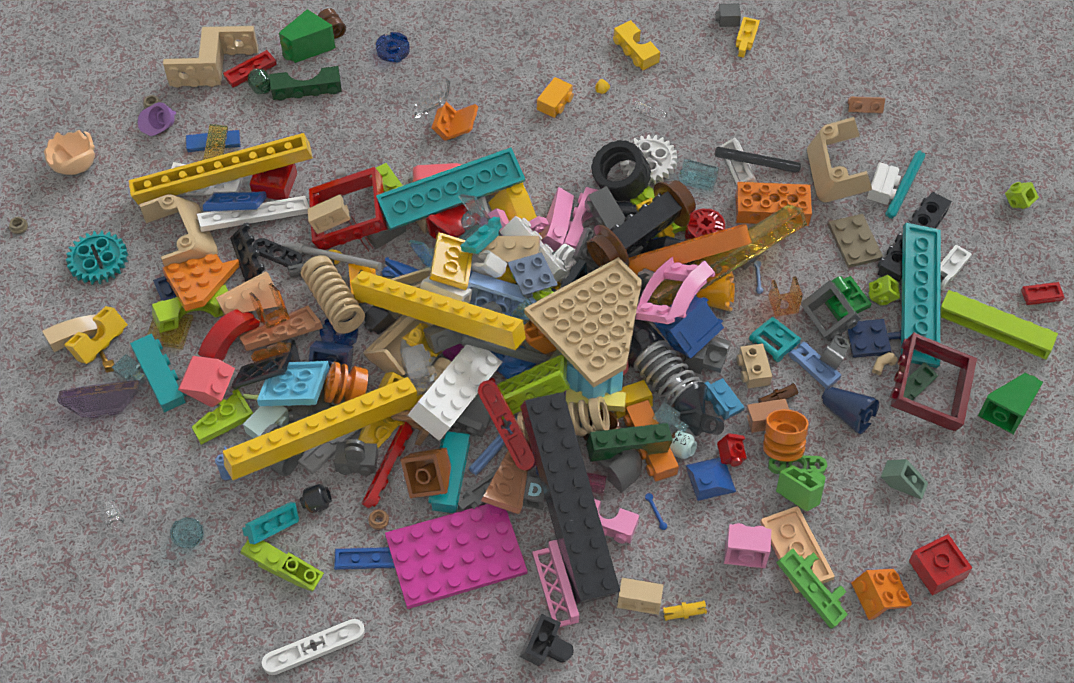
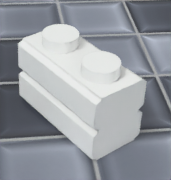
(883, 183)

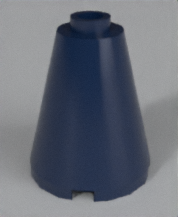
(851, 407)

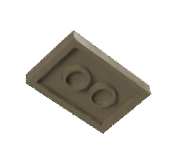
(855, 240)

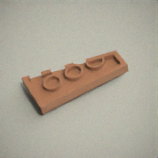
(300, 322)
(507, 486)

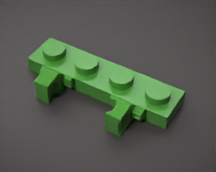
(820, 598)

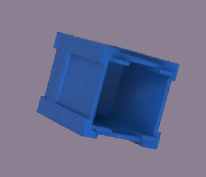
(694, 331)

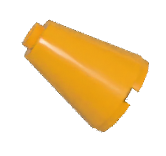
(719, 293)

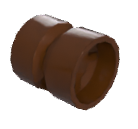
(332, 17)

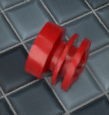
(704, 222)

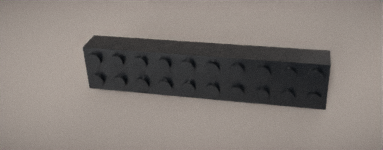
(569, 498)

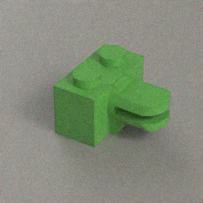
(801, 487)

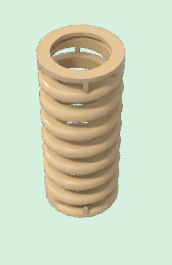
(332, 294)
(583, 413)

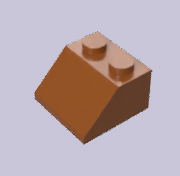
(427, 472)

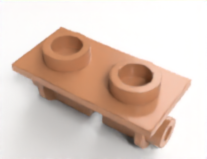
(866, 104)

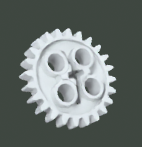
(658, 154)

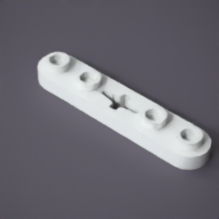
(293, 655)

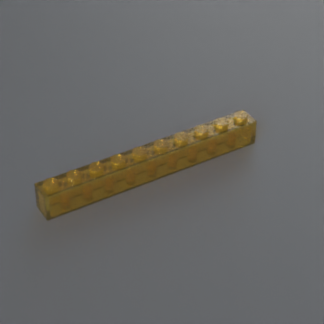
(763, 236)

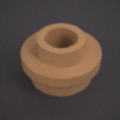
(378, 514)

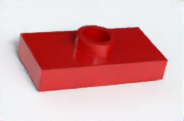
(1042, 293)

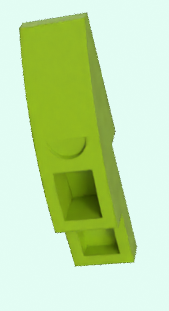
(283, 565)

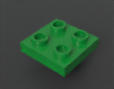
(853, 295)

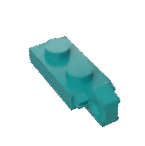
(482, 236)

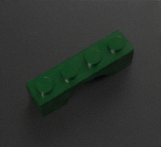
(323, 83)
(608, 443)

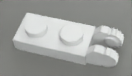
(953, 264)

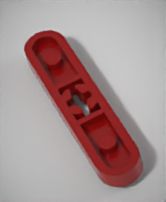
(498, 407)
(380, 479)

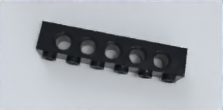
(929, 215)

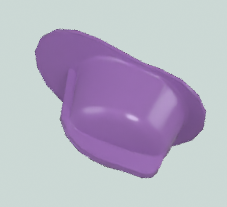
(156, 119)

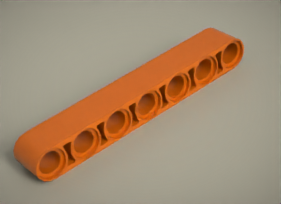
(692, 249)

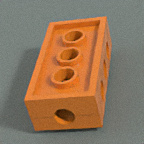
(761, 200)

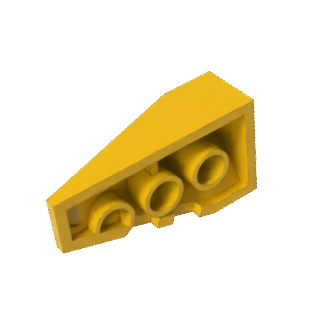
(514, 202)
(380, 431)

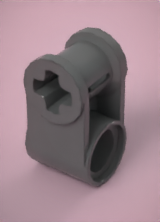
(835, 352)

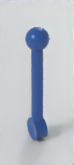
(649, 497)

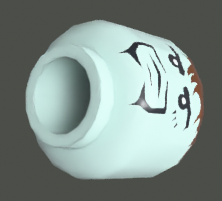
(683, 444)

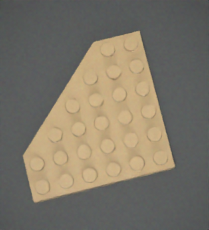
(592, 320)

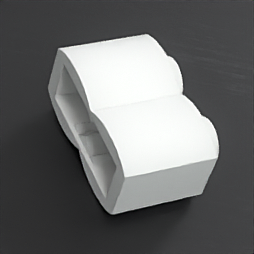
(488, 264)

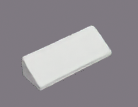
(742, 169)

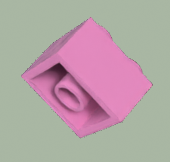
(747, 545)

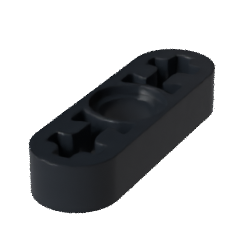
(274, 247)

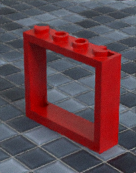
(342, 187)

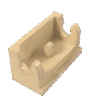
(328, 214)
(640, 596)

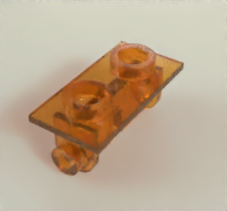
(273, 350)

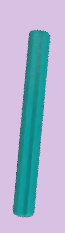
(905, 184)

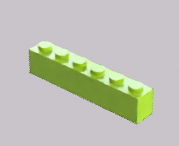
(998, 324)

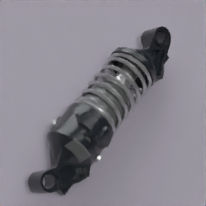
(658, 363)

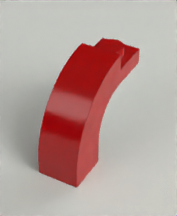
(225, 332)

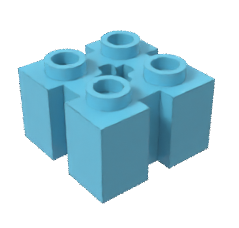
(579, 383)

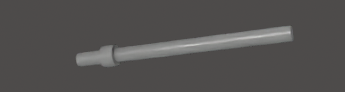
(304, 249)

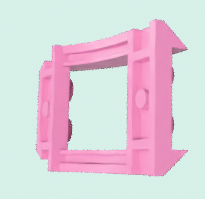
(693, 277)

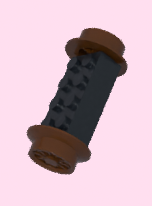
(671, 205)

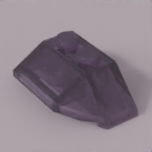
(99, 399)

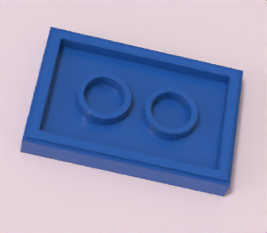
(234, 201)

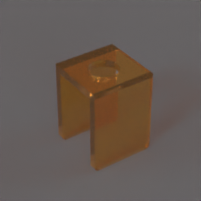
(794, 298)
(281, 312)

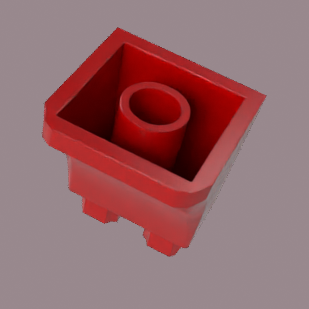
(447, 222)

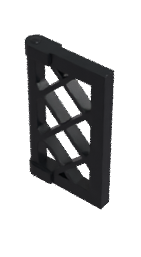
(262, 374)

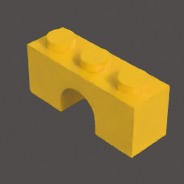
(642, 54)
(109, 326)

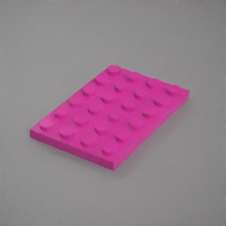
(455, 554)

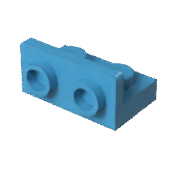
(723, 399)

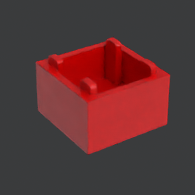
(275, 182)
(940, 564)

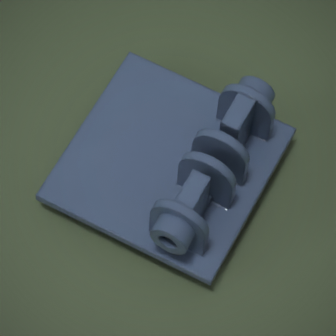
(532, 274)

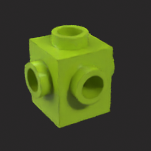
(1021, 195)
(884, 290)

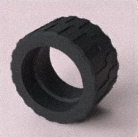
(614, 153)

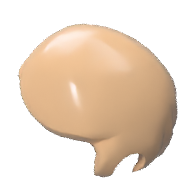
(70, 153)

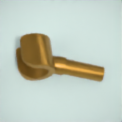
(107, 364)

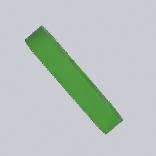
(803, 460)

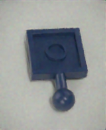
(871, 338)

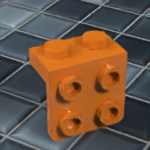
(452, 123)
(880, 591)

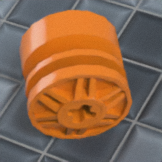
(341, 384)
(785, 435)

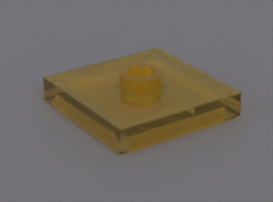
(173, 338)

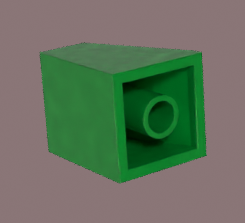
(306, 37)
(1011, 402)

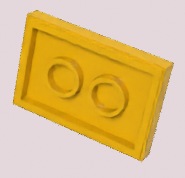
(450, 263)

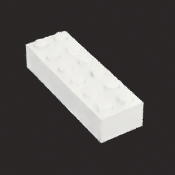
(454, 390)

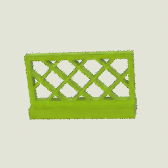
(541, 386)

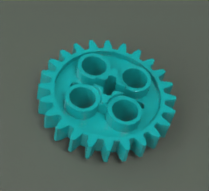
(83, 263)

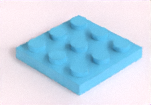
(297, 387)

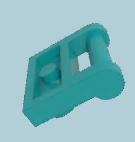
(779, 335)

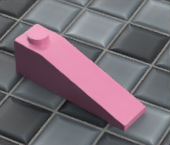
(558, 219)

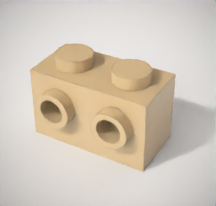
(754, 365)

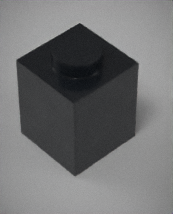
(378, 319)

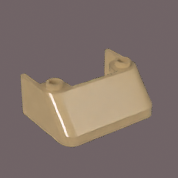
(834, 182)
(190, 246)
(386, 348)

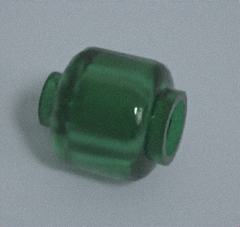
(259, 81)

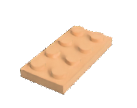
(792, 531)

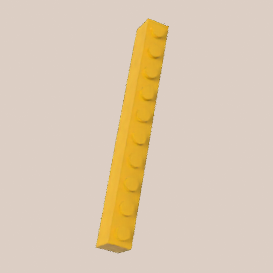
(221, 168)
(439, 310)
(319, 428)

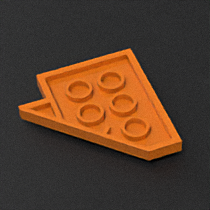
(198, 279)

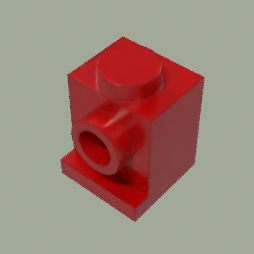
(732, 449)

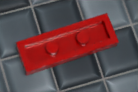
(240, 72)

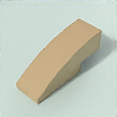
(62, 332)

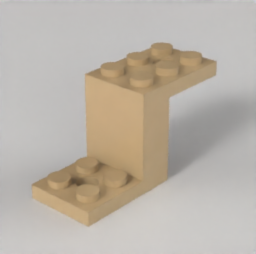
(209, 65)

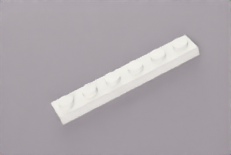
(266, 211)

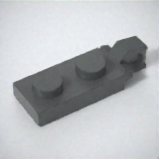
(473, 495)

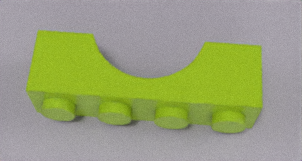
(169, 312)

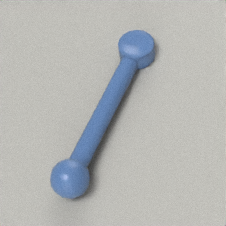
(759, 289)

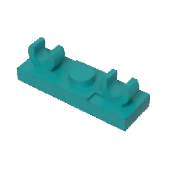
(271, 523)

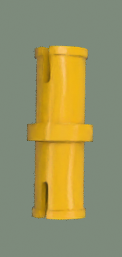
(684, 610)

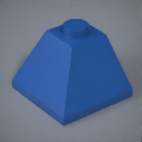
(710, 479)

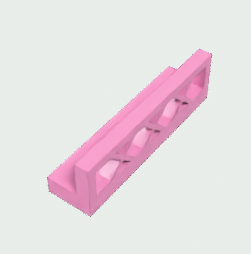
(564, 584)

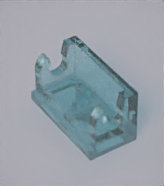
(698, 175)

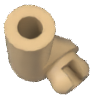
(888, 358)

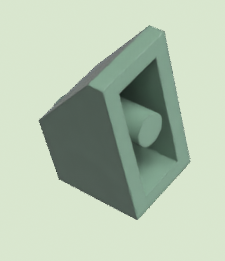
(904, 477)

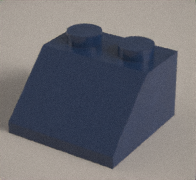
(332, 353)

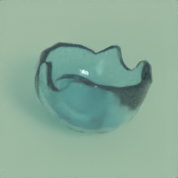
(187, 527)

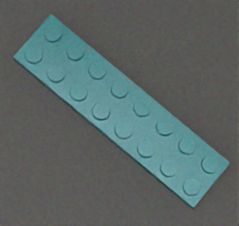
(443, 189)
(921, 287)

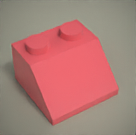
(206, 380)

